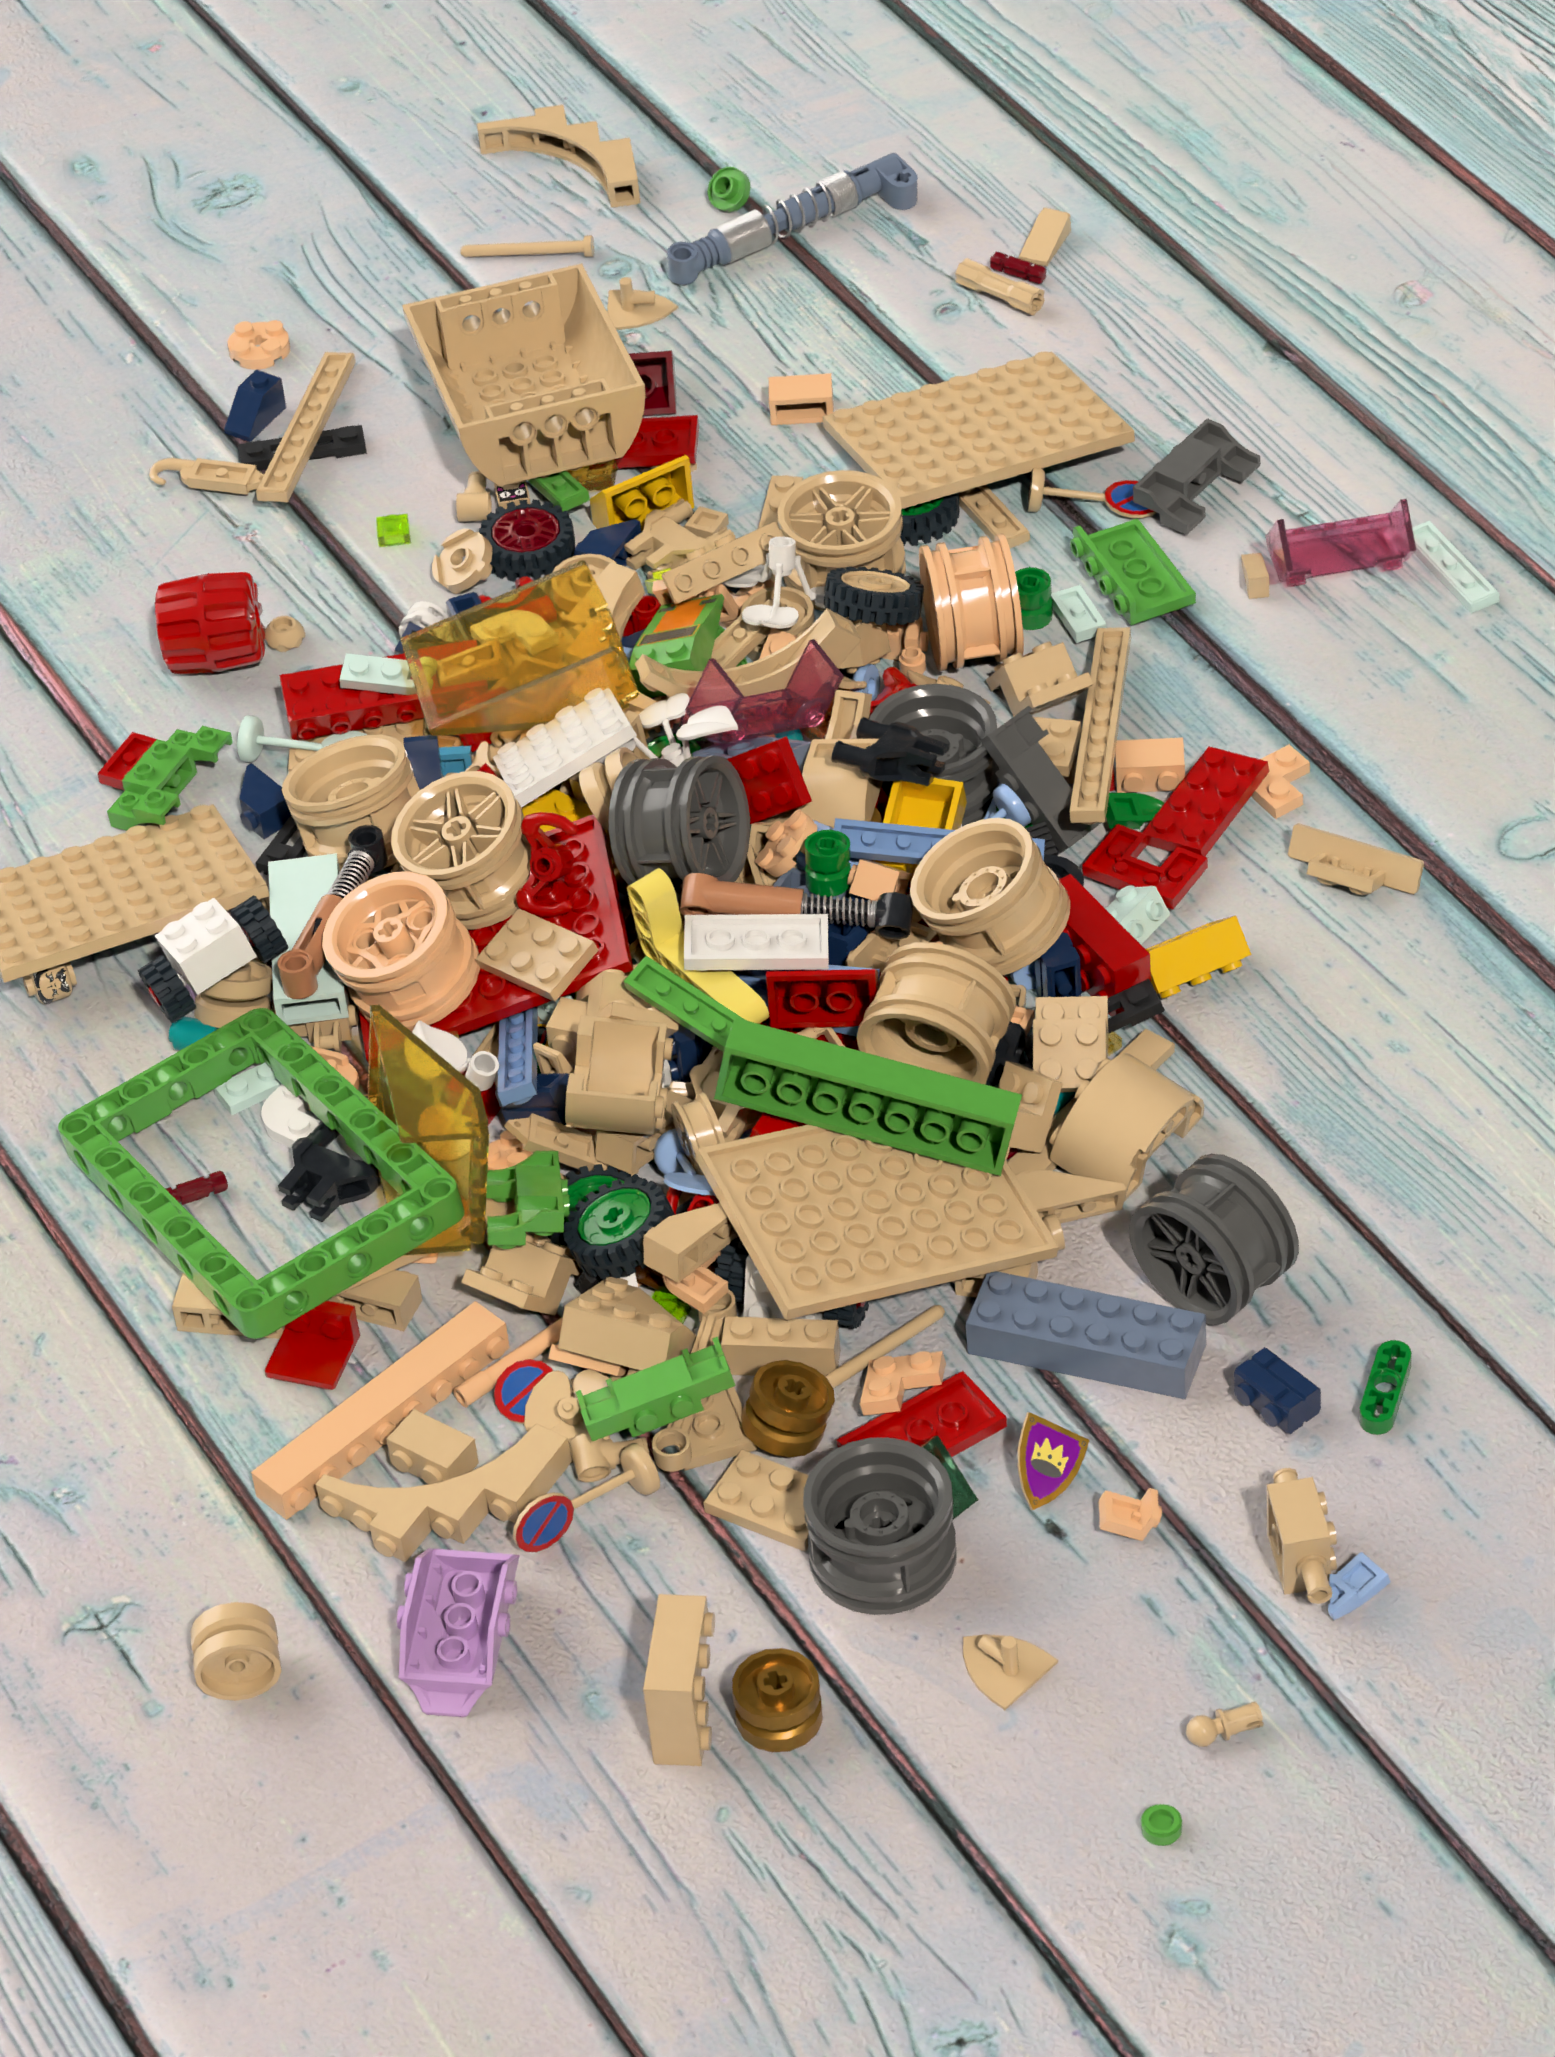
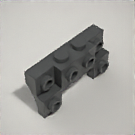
(1189, 470)
(1035, 777)

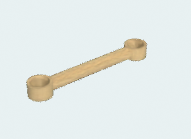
(678, 1432)

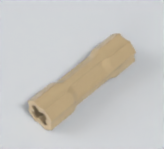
(982, 279)

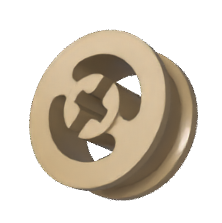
(696, 1127)

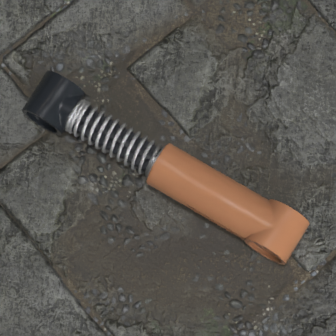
(708, 896)
(303, 963)

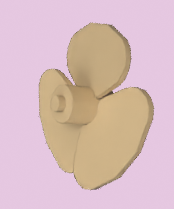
(555, 1408)

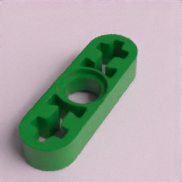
(1389, 1400)

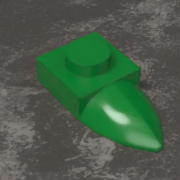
(1131, 809)

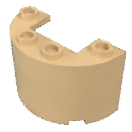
(618, 1076)
(1122, 1121)

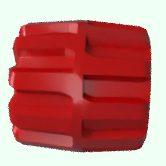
(209, 623)

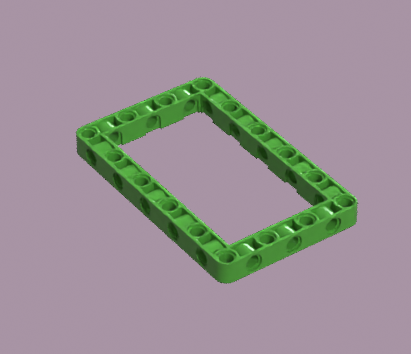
(261, 1306)

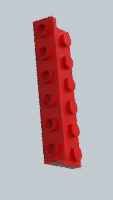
(321, 707)

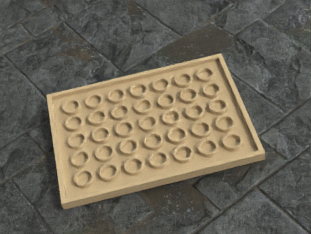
(978, 428)
(119, 890)
(864, 1220)

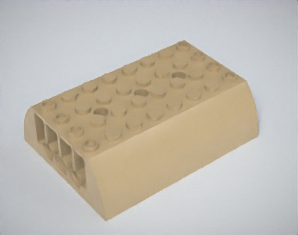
(533, 382)

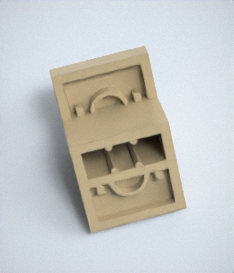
(1038, 679)
(1061, 744)
(611, 999)
(1070, 1038)
(1035, 1108)
(527, 1275)

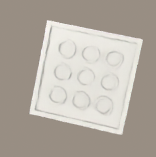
(563, 745)

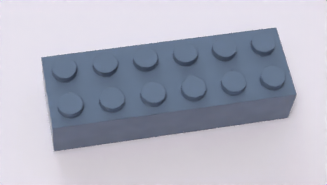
(1086, 1334)

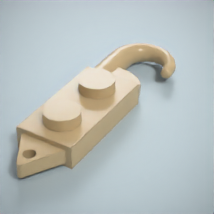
(210, 474)
(541, 1134)

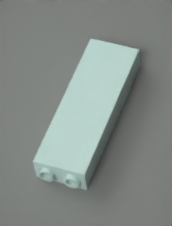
(293, 895)

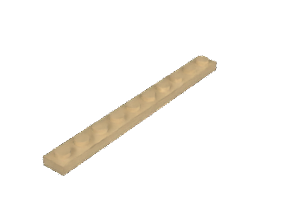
(1100, 726)

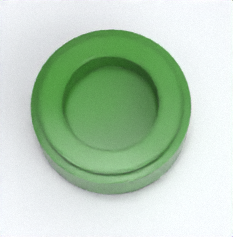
(1161, 1824)

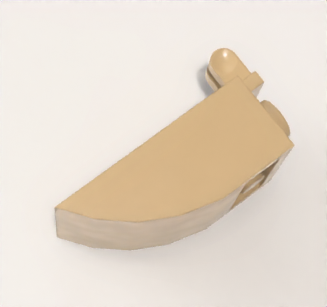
(837, 788)

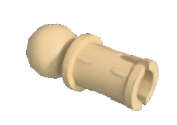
(1204, 1730)

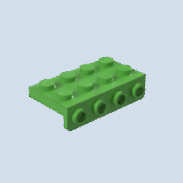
(1132, 571)

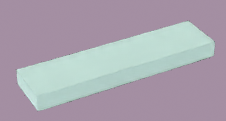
(1453, 568)

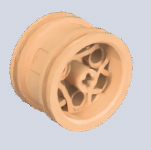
(401, 948)

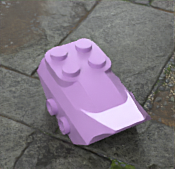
(454, 1626)

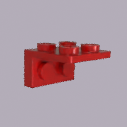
(316, 1346)

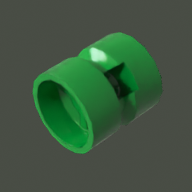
(1034, 596)
(827, 862)

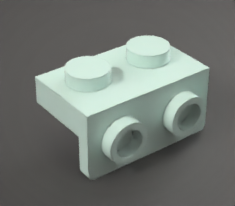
(1139, 910)

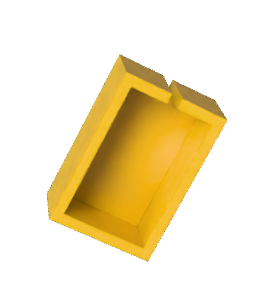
(931, 806)

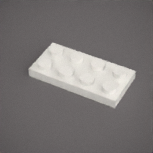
(756, 942)

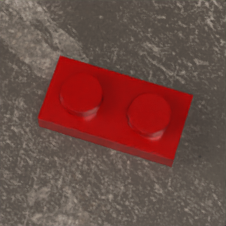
(124, 759)

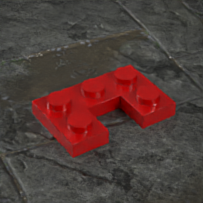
(1117, 866)

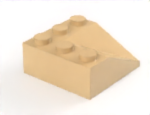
(622, 1327)
(674, 1680)

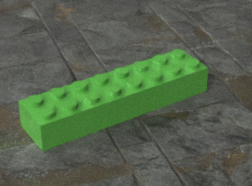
(867, 1096)

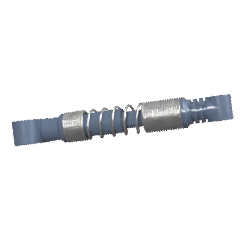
(831, 196)

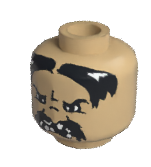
(51, 983)

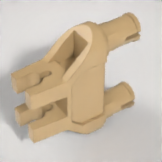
(666, 542)
(732, 1118)

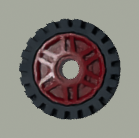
(528, 539)

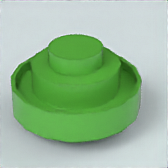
(729, 189)

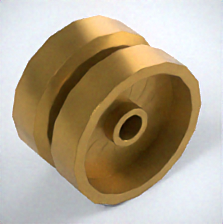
(787, 1408)
(777, 1700)

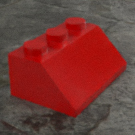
(820, 997)

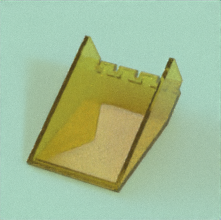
(519, 657)
(438, 1113)

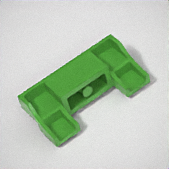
(162, 774)
(538, 1197)
(656, 1393)

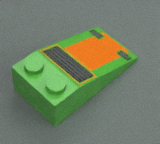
(679, 637)

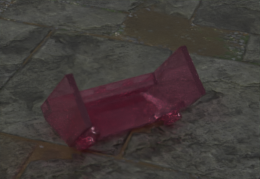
(1341, 546)
(773, 712)

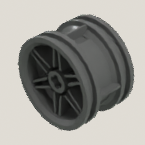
(957, 719)
(679, 819)
(1214, 1238)
(880, 1526)

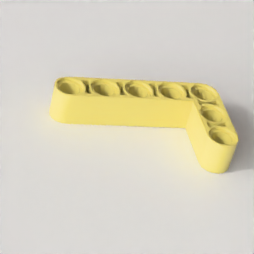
(662, 939)

